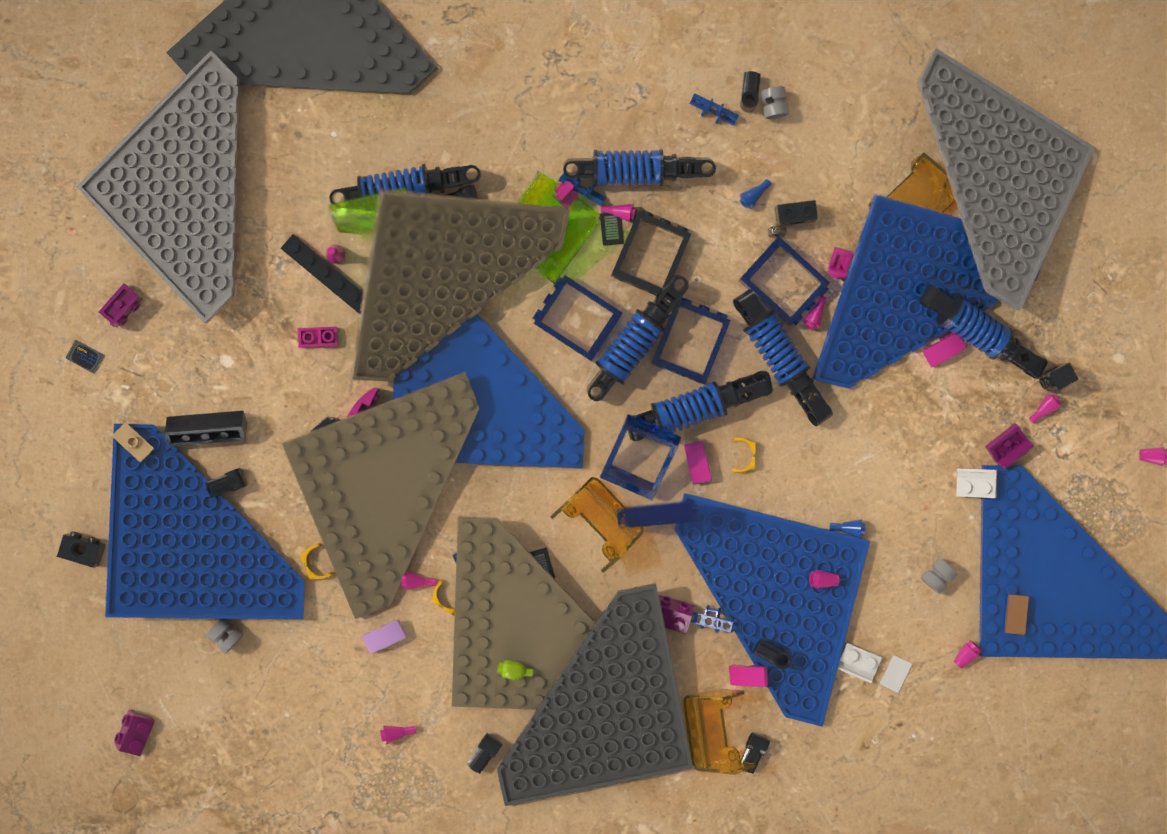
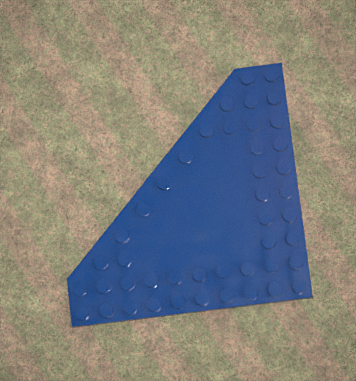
(891, 267)
(516, 413)
(187, 552)
(761, 581)
(1076, 592)

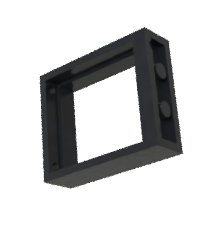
(663, 224)

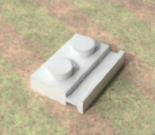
(976, 483)
(858, 662)

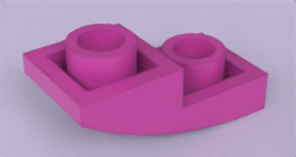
(317, 337)
(944, 349)
(369, 398)
(697, 462)
(748, 675)

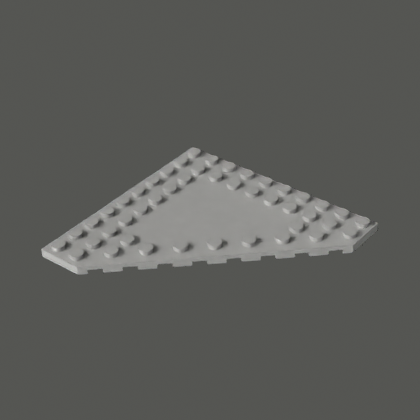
(1006, 171)
(176, 186)

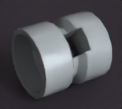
(774, 102)
(941, 573)
(219, 630)

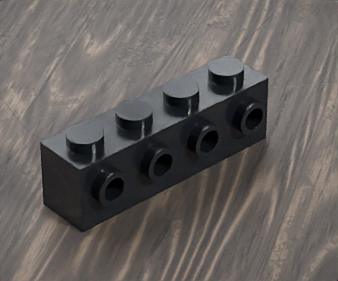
(205, 428)

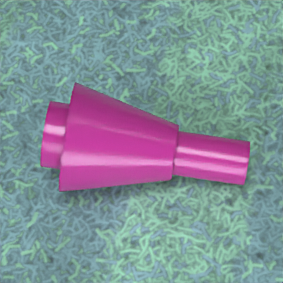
(626, 212)
(335, 253)
(814, 317)
(1048, 405)
(413, 581)
(394, 733)

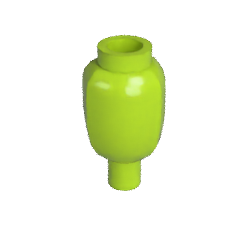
(513, 670)

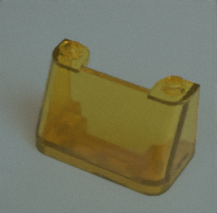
(925, 186)

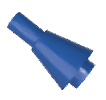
(750, 197)
(854, 528)

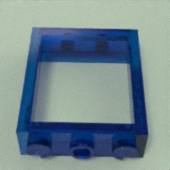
(549, 301)
(807, 304)
(703, 311)
(632, 482)
(657, 514)

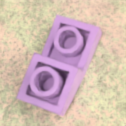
(384, 636)

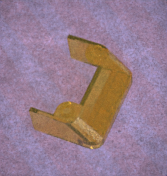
(599, 509)
(708, 732)

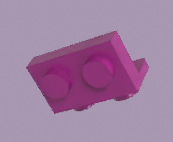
(120, 306)
(1009, 446)
(676, 613)
(133, 733)

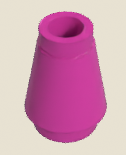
(1154, 455)
(822, 579)
(967, 654)

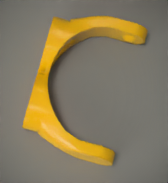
(751, 466)
(311, 575)
(434, 599)

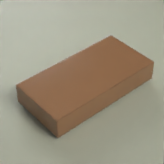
(1016, 614)

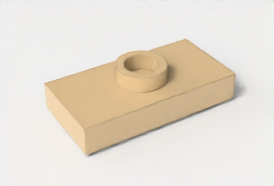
(133, 442)

